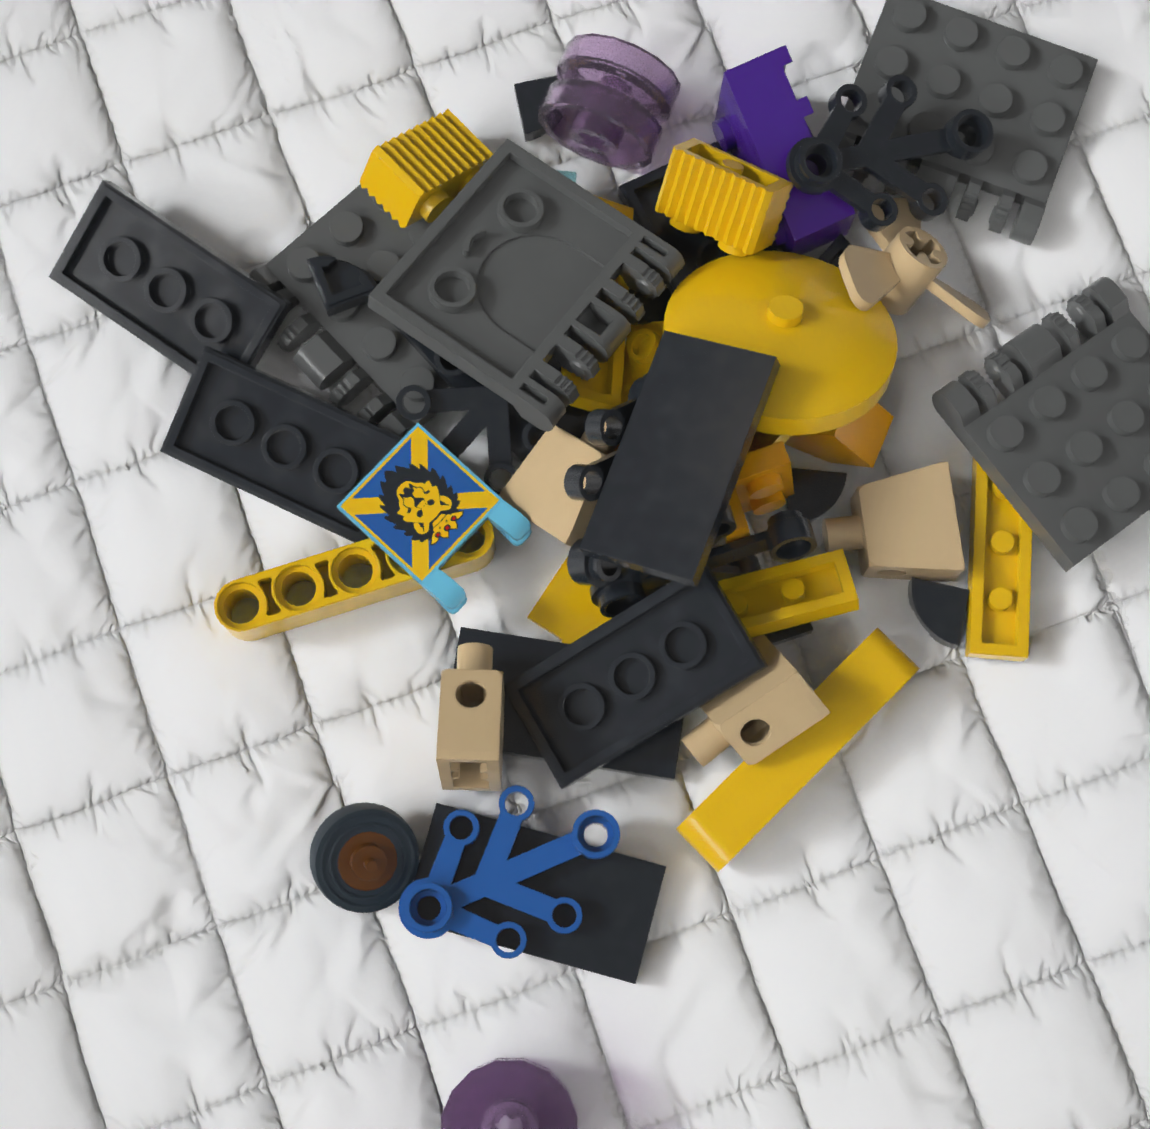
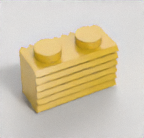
(424, 168)
(722, 198)

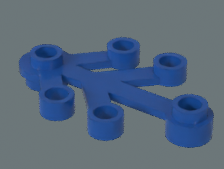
(499, 877)

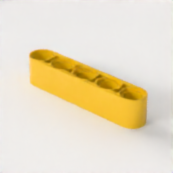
(331, 595)
(759, 791)

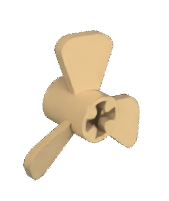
(902, 269)

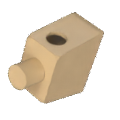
(539, 484)
(902, 527)
(758, 712)
(471, 738)

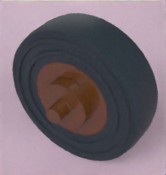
(364, 857)

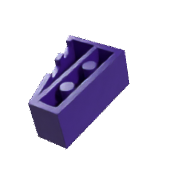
(760, 125)

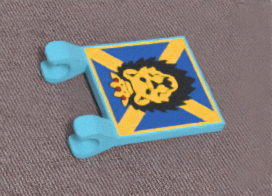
(424, 508)

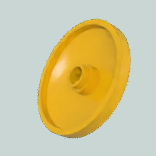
(798, 310)

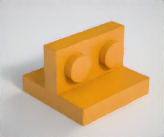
(761, 486)

